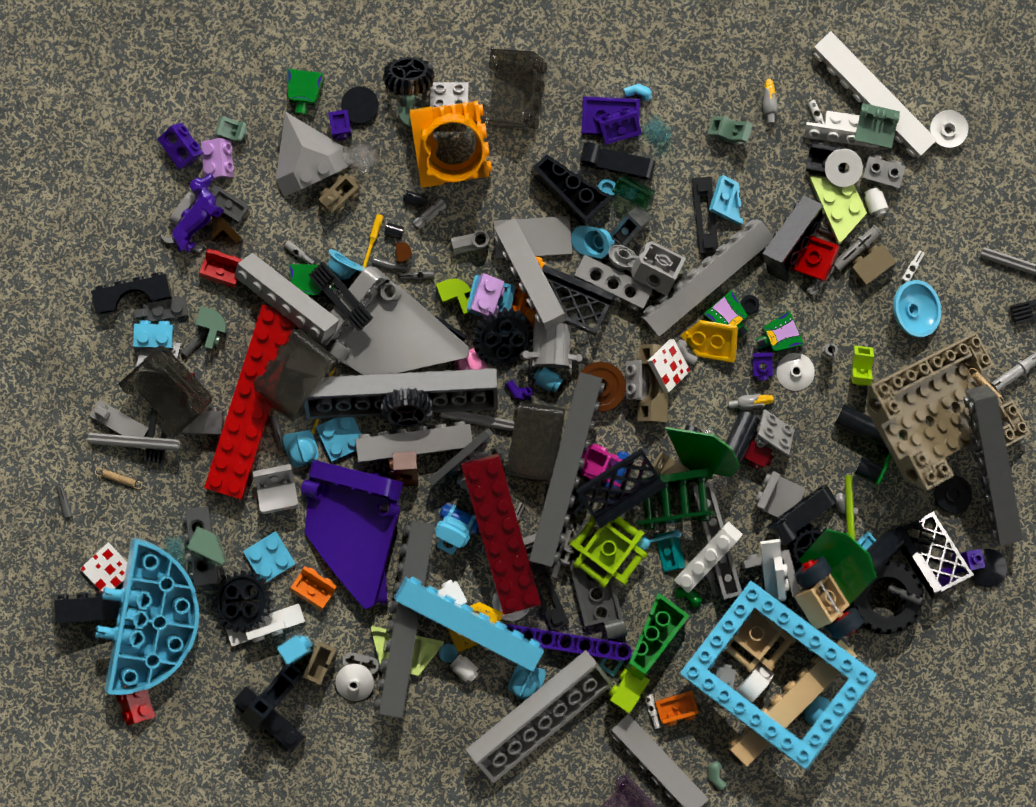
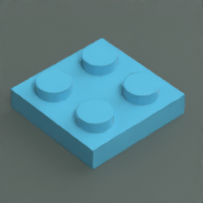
(339, 436)
(269, 557)

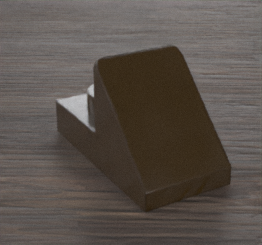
(220, 226)

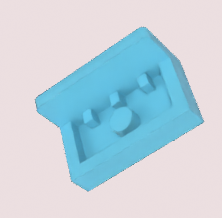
(153, 335)

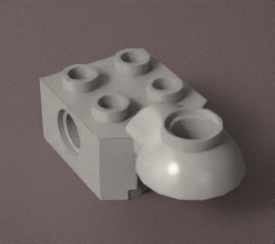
(653, 266)

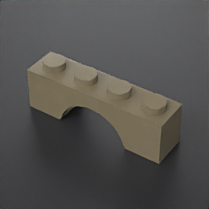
(655, 404)

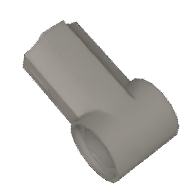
(468, 242)

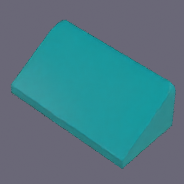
(670, 552)

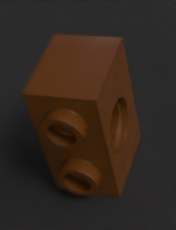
(405, 468)

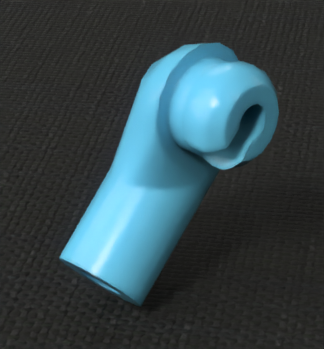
(639, 89)

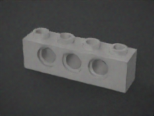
(642, 291)

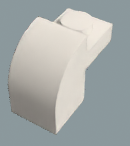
(755, 682)

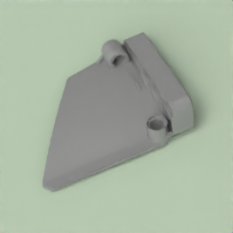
(399, 335)

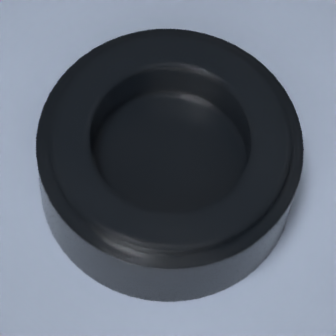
(750, 304)

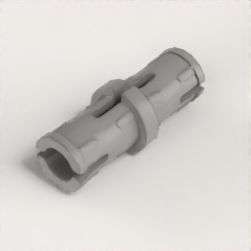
(832, 347)

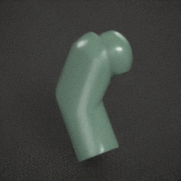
(714, 775)

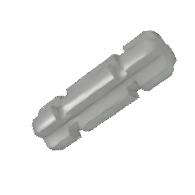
(429, 214)
(813, 289)

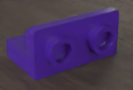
(619, 125)

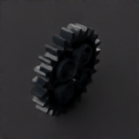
(489, 348)
(243, 583)

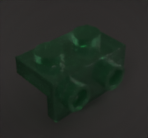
(633, 191)

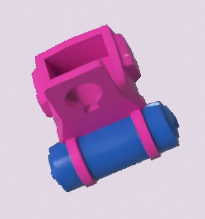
(599, 460)

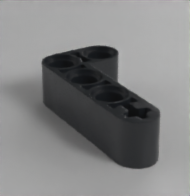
(616, 161)
(801, 514)

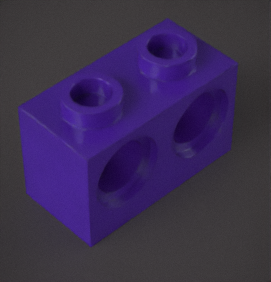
(177, 147)

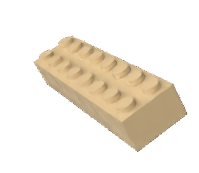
(788, 705)

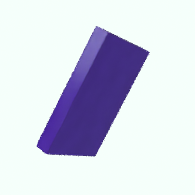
(596, 106)

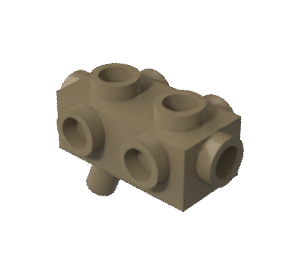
(333, 199)

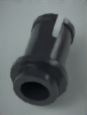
(415, 198)

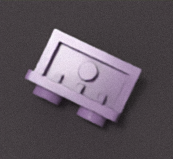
(217, 158)
(487, 295)

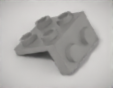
(276, 489)
(778, 495)

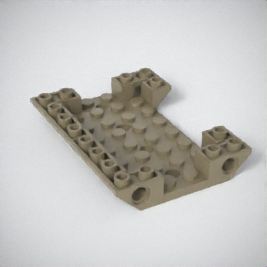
(927, 392)

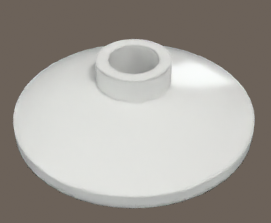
(957, 124)
(788, 378)
(359, 675)

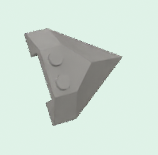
(305, 156)

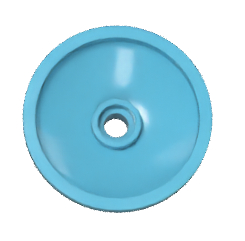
(923, 306)

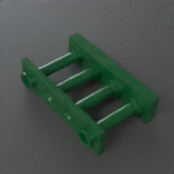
(682, 480)

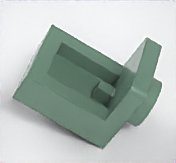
(230, 129)

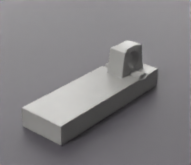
(118, 421)

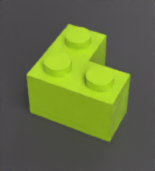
(627, 691)

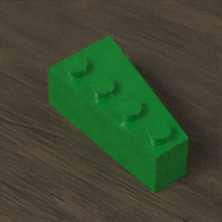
(658, 631)

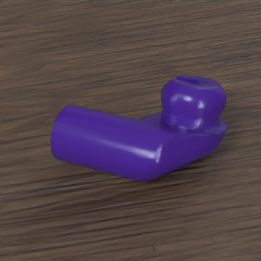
(519, 393)

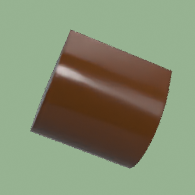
(403, 252)

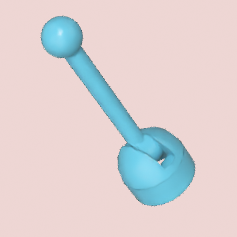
(644, 542)

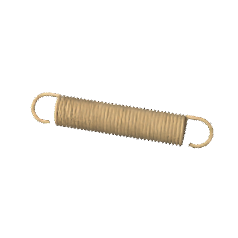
(981, 381)
(118, 478)

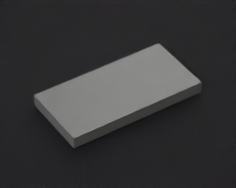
(544, 235)

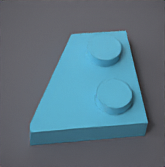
(727, 200)

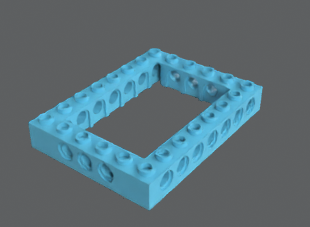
(799, 751)

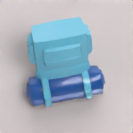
(455, 528)

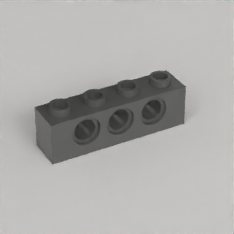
(210, 575)

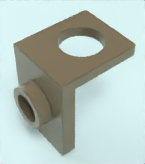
(668, 465)

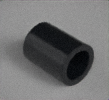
(394, 230)

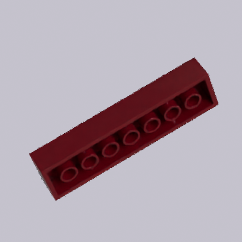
(501, 534)

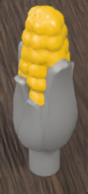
(770, 104)
(750, 402)

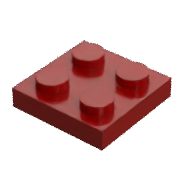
(817, 258)

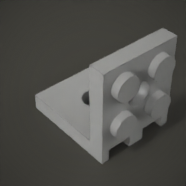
(754, 560)

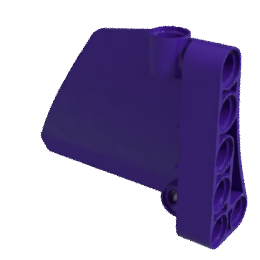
(351, 524)

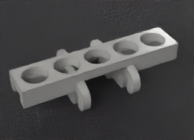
(568, 548)

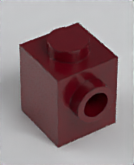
(758, 456)

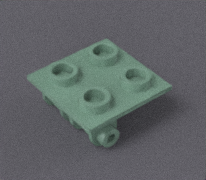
(877, 125)

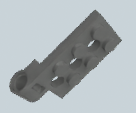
(613, 621)

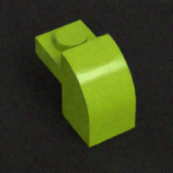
(454, 289)
(862, 366)

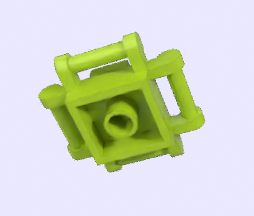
(608, 550)

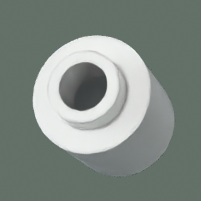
(876, 202)
(464, 668)

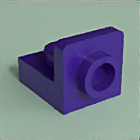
(340, 124)
(973, 559)

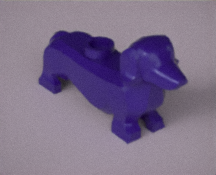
(198, 215)

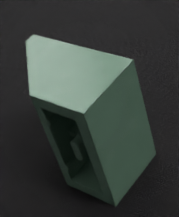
(208, 545)

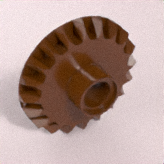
(613, 381)

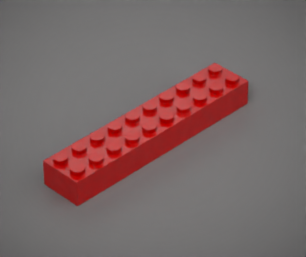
(247, 414)

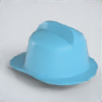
(591, 241)
(342, 266)
(300, 448)
(526, 682)

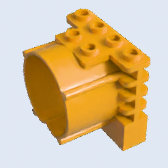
(430, 168)

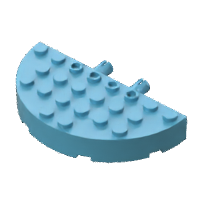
(153, 621)

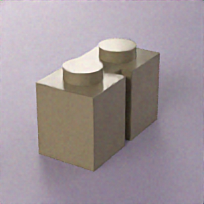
(872, 265)
(316, 668)

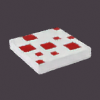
(669, 365)
(106, 568)

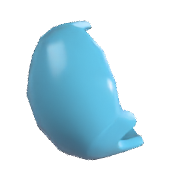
(815, 709)

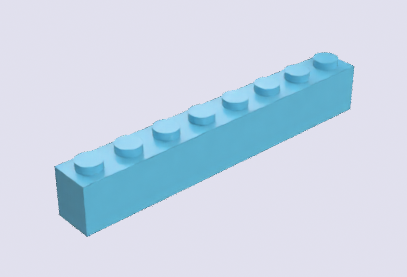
(468, 623)

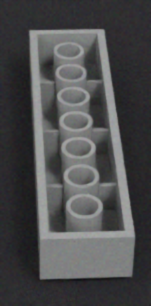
(539, 716)

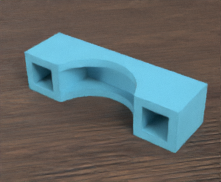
(295, 648)

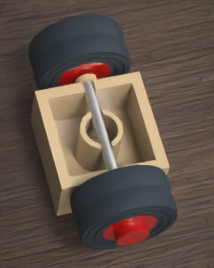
(824, 601)

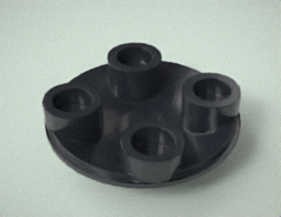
(994, 569)

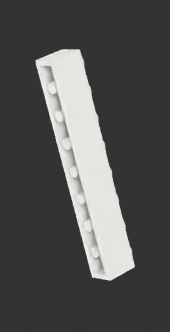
(871, 91)

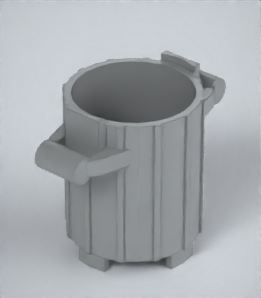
(551, 347)

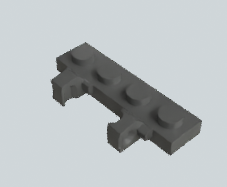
(452, 467)

